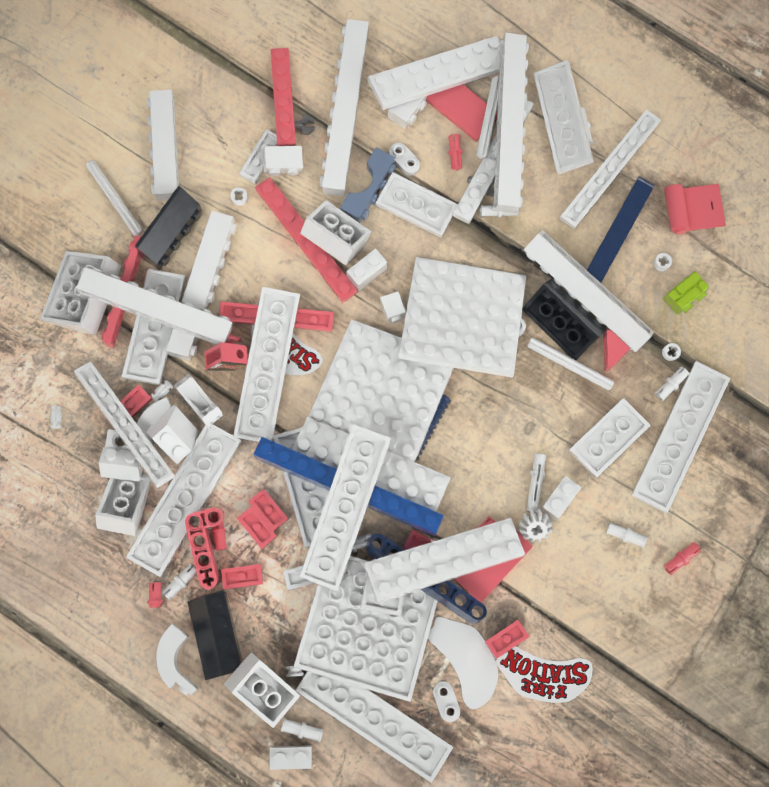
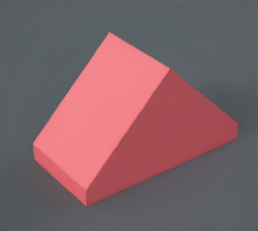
(613, 349)

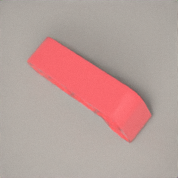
(206, 549)

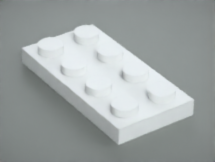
(416, 204)
(609, 438)

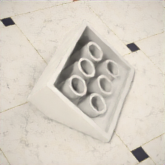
(68, 307)

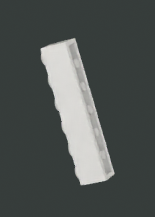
(163, 144)

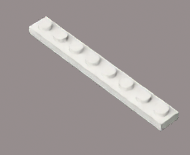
(610, 169)
(481, 181)
(124, 424)

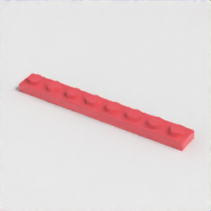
(293, 224)

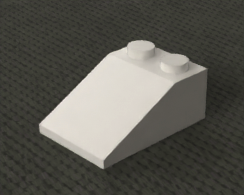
(123, 505)

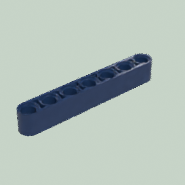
(620, 228)
(452, 590)

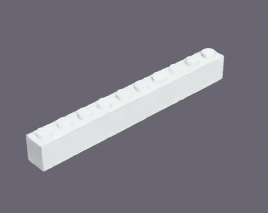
(345, 107)
(510, 123)

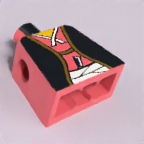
(226, 357)

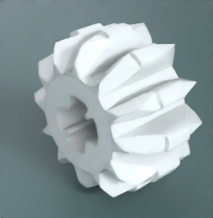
(535, 526)

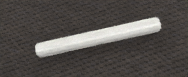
(489, 119)
(114, 198)
(570, 364)

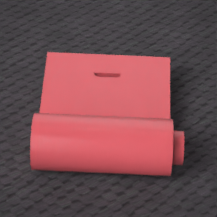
(694, 208)

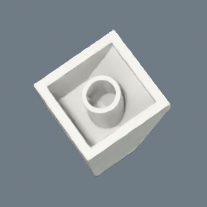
(174, 434)

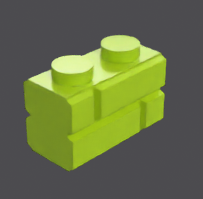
(686, 292)

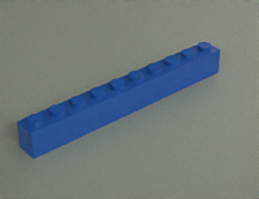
(323, 476)

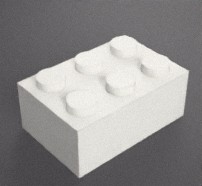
(335, 232)
(261, 690)

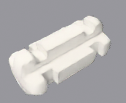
(162, 391)
(56, 417)

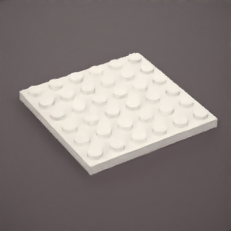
(463, 317)
(380, 390)
(362, 644)

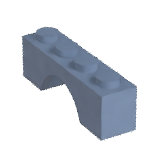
(379, 166)

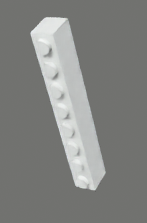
(204, 278)
(588, 291)
(154, 306)

